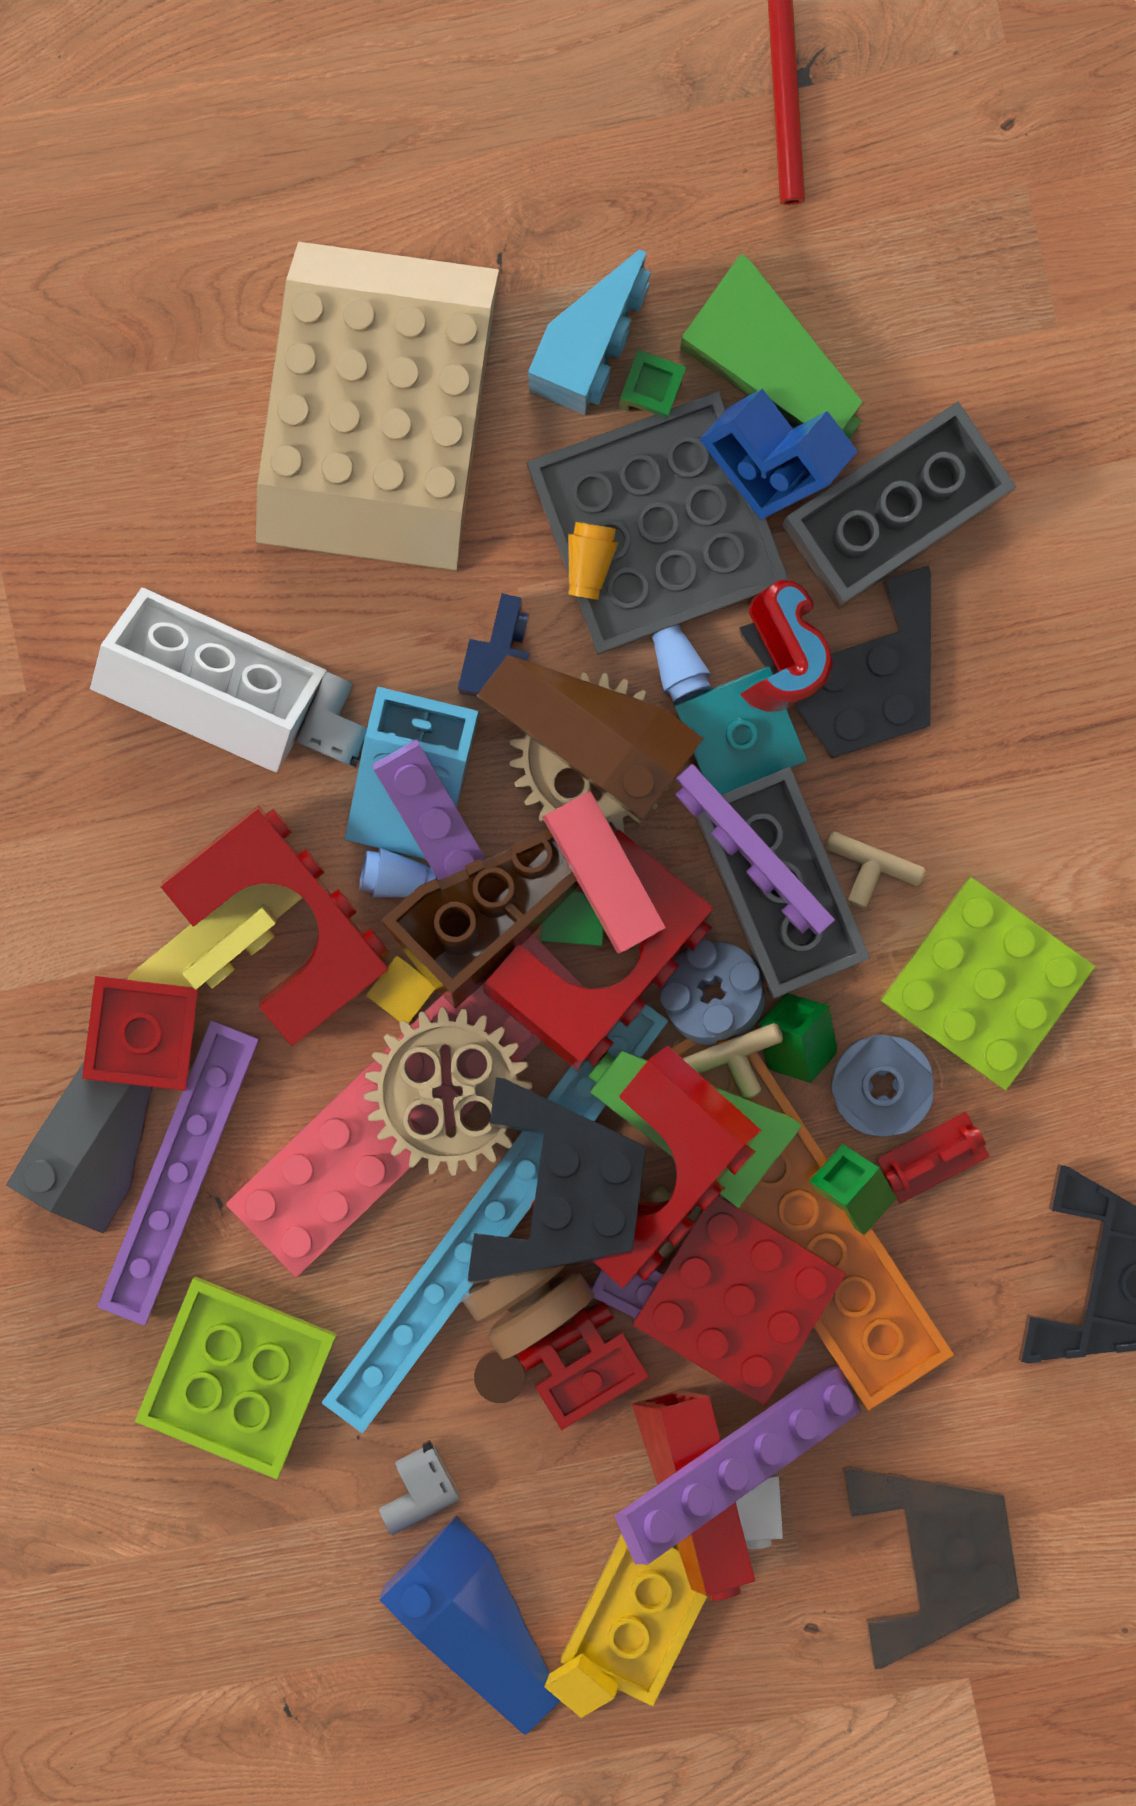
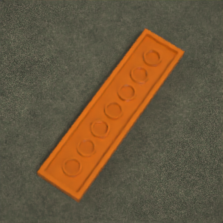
(873, 1318)

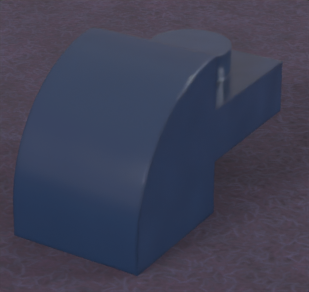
(484, 657)

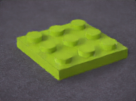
(987, 983)
(235, 1377)

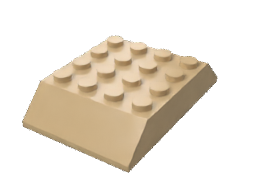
(374, 406)

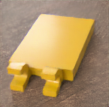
(636, 1621)

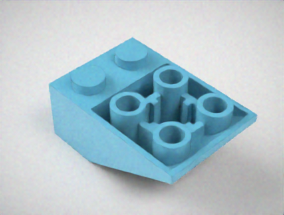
(578, 343)
(395, 720)

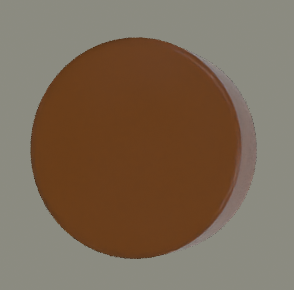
(498, 1378)

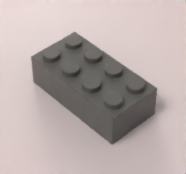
(898, 505)
(781, 952)

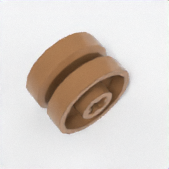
(532, 1305)

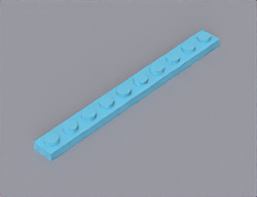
(444, 1275)

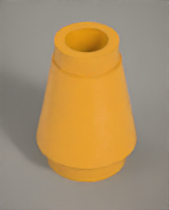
(590, 557)

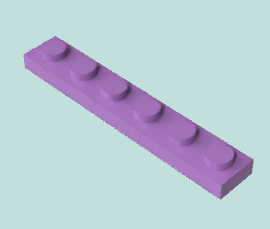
(178, 1172)
(736, 1465)

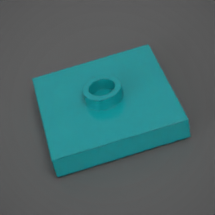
(739, 739)

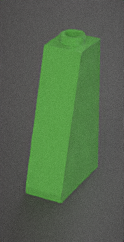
(759, 344)
(778, 1129)

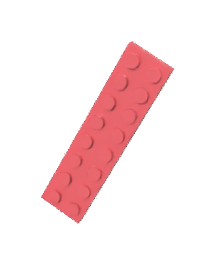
(338, 1162)

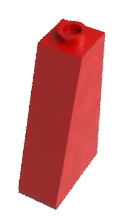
(676, 1432)

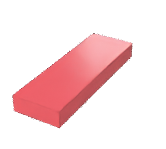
(604, 872)

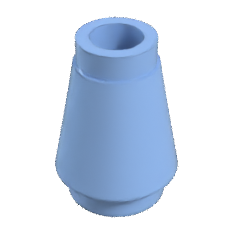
(679, 665)
(392, 875)

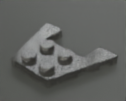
(956, 1553)

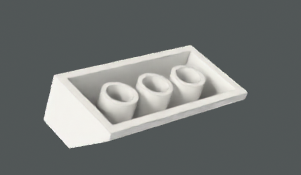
(206, 679)

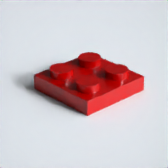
(140, 1033)

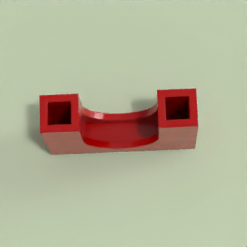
(259, 853)
(578, 1019)
(706, 1142)

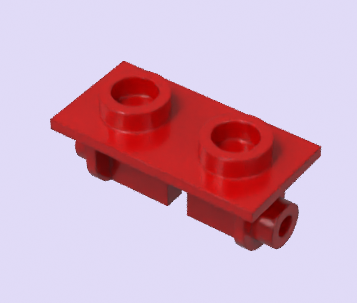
(933, 1157)

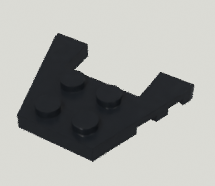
(876, 686)
(582, 1195)
(1110, 1299)

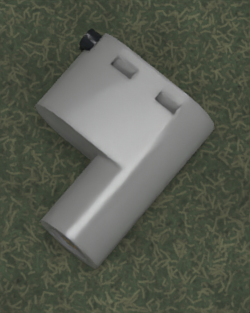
(325, 728)
(428, 1489)

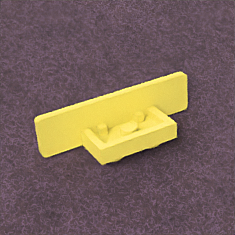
(205, 950)

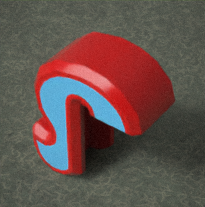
(794, 645)

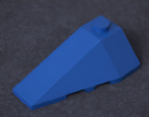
(470, 1621)

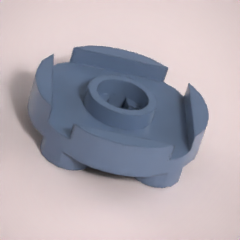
(720, 1018)
(911, 1084)

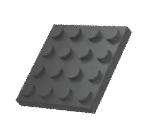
(678, 521)

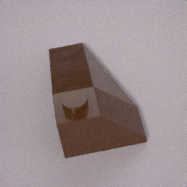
(603, 735)
(476, 917)

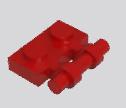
(590, 1379)

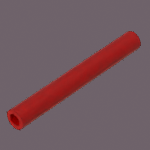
(786, 102)

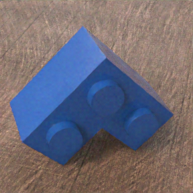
(771, 459)

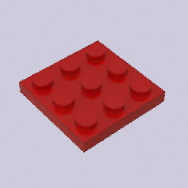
(739, 1299)

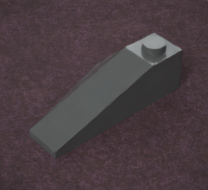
(85, 1152)

